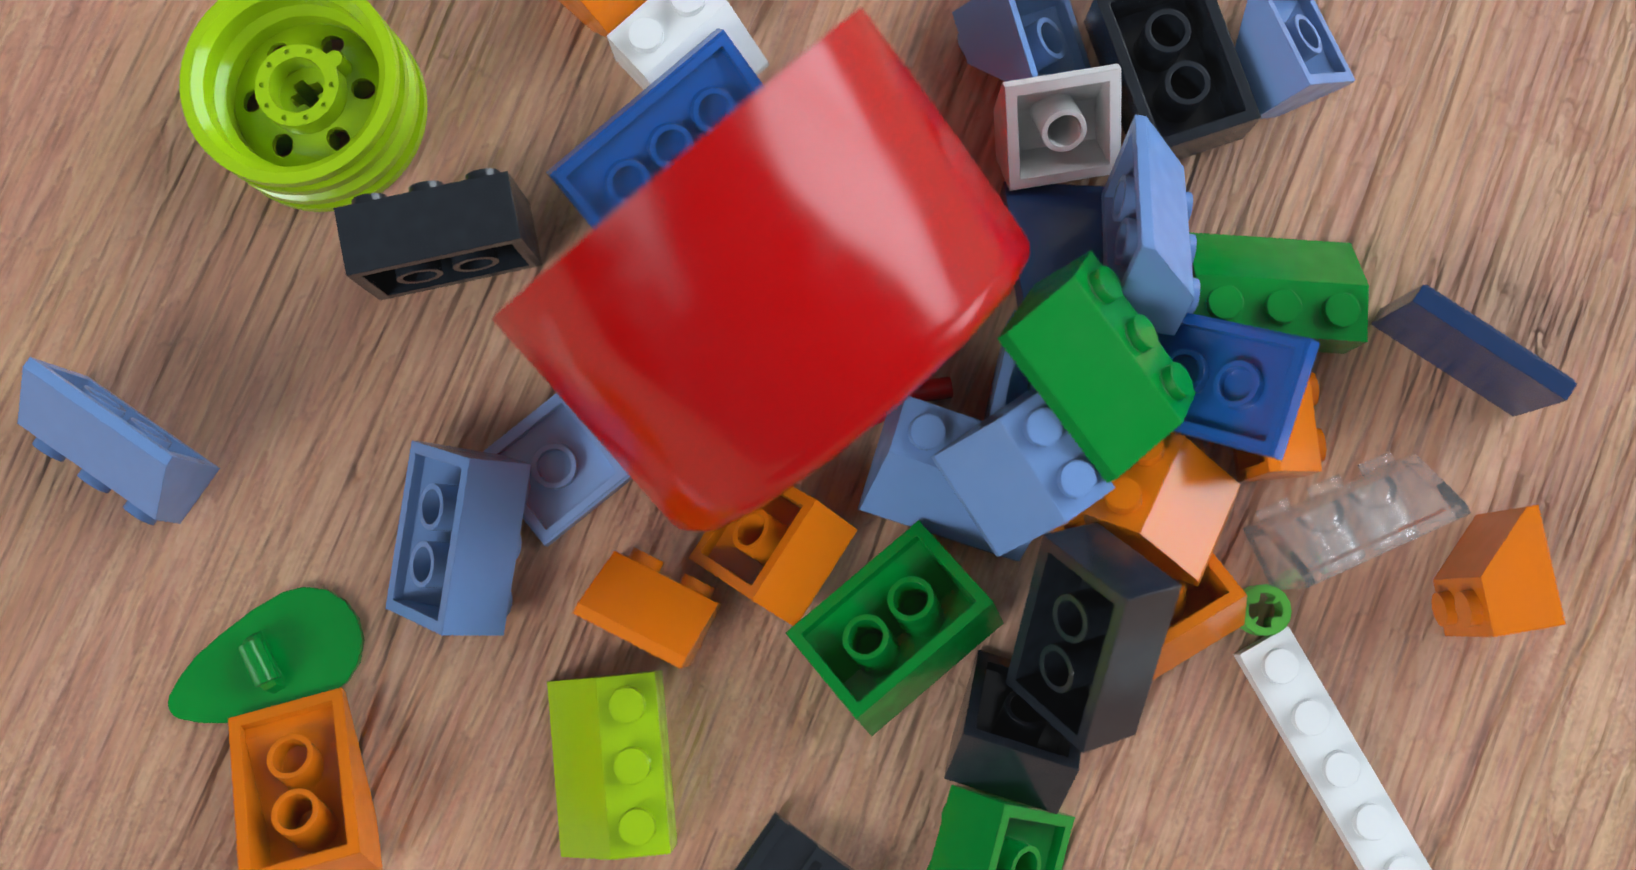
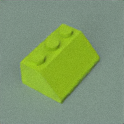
(612, 766)

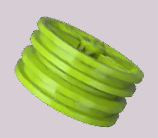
(234, 58)

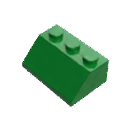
(1284, 287)
(1098, 365)
(895, 627)
(998, 834)

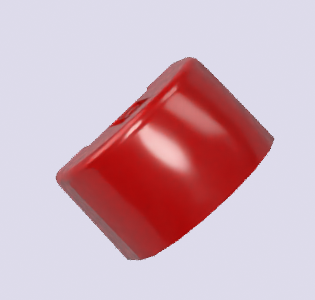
(774, 284)

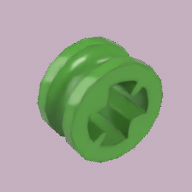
(1282, 609)

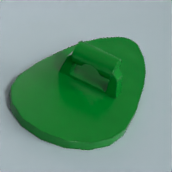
(272, 655)

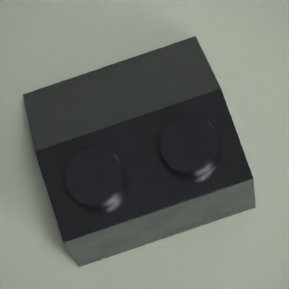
(1007, 744)

